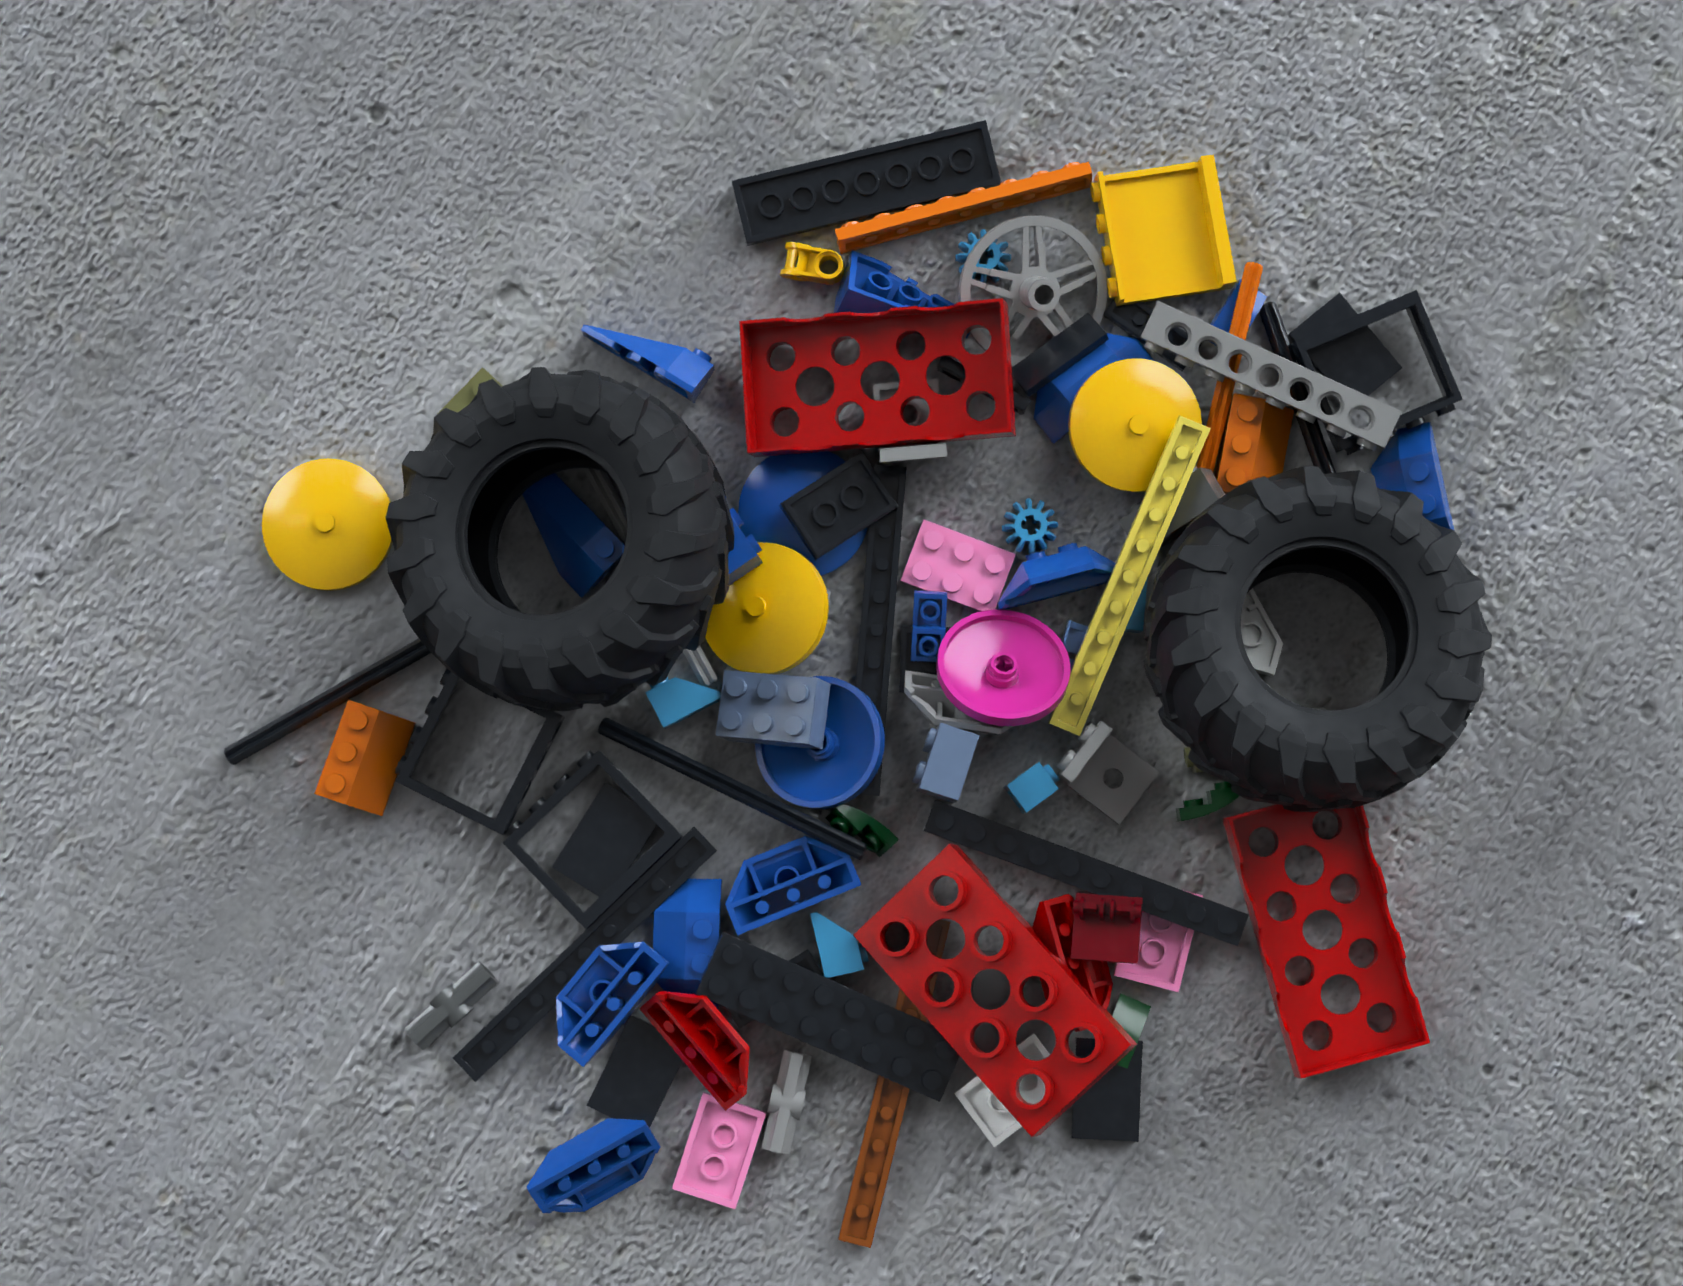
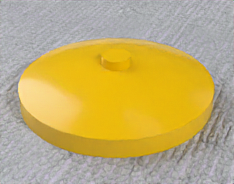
(1125, 420)
(327, 524)
(770, 614)

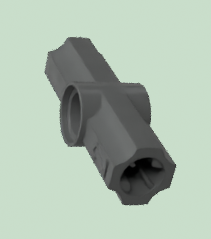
(451, 1005)

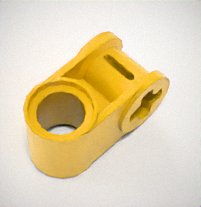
(809, 264)

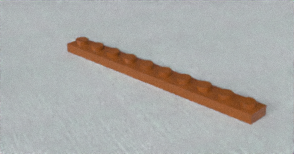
(882, 1130)

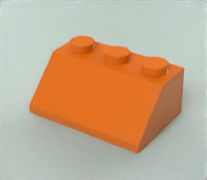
(1252, 441)
(364, 758)

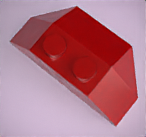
(1055, 928)
(703, 1042)

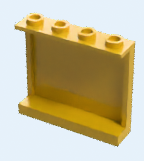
(1163, 232)

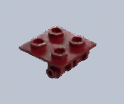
(1106, 928)

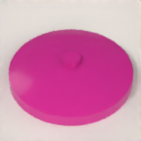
(1003, 667)

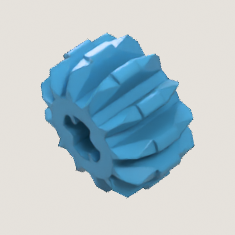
(993, 250)
(1022, 535)

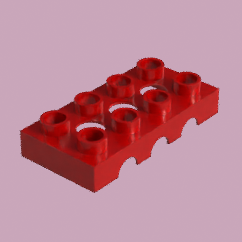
(879, 338)
(1362, 917)
(1020, 959)

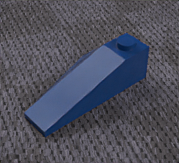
(871, 288)

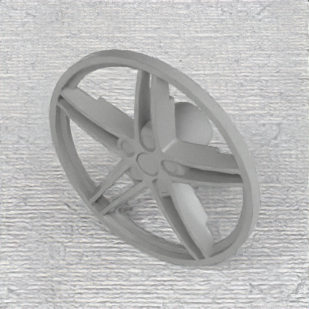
(1035, 289)

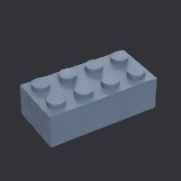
(947, 762)

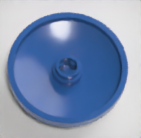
(775, 482)
(845, 764)

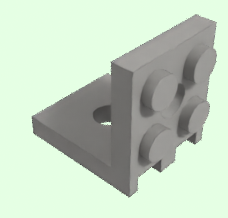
(909, 452)
(1086, 768)

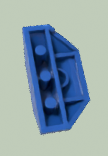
(1056, 397)
(1413, 466)
(1056, 575)
(788, 881)
(687, 933)
(604, 996)
(594, 1166)

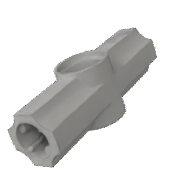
(786, 1102)

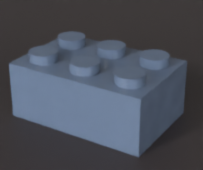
(773, 709)

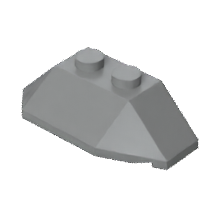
(931, 701)

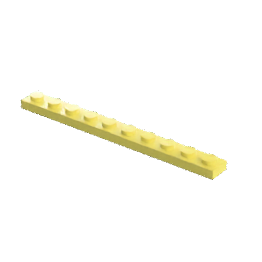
(1130, 573)

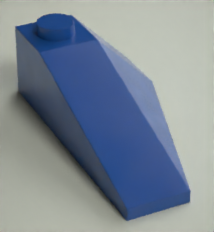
(667, 363)
(573, 534)

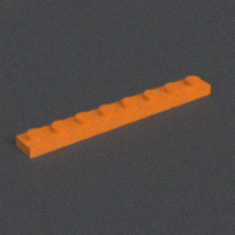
(957, 209)

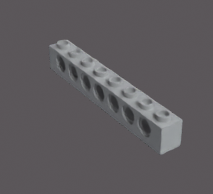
(1381, 416)

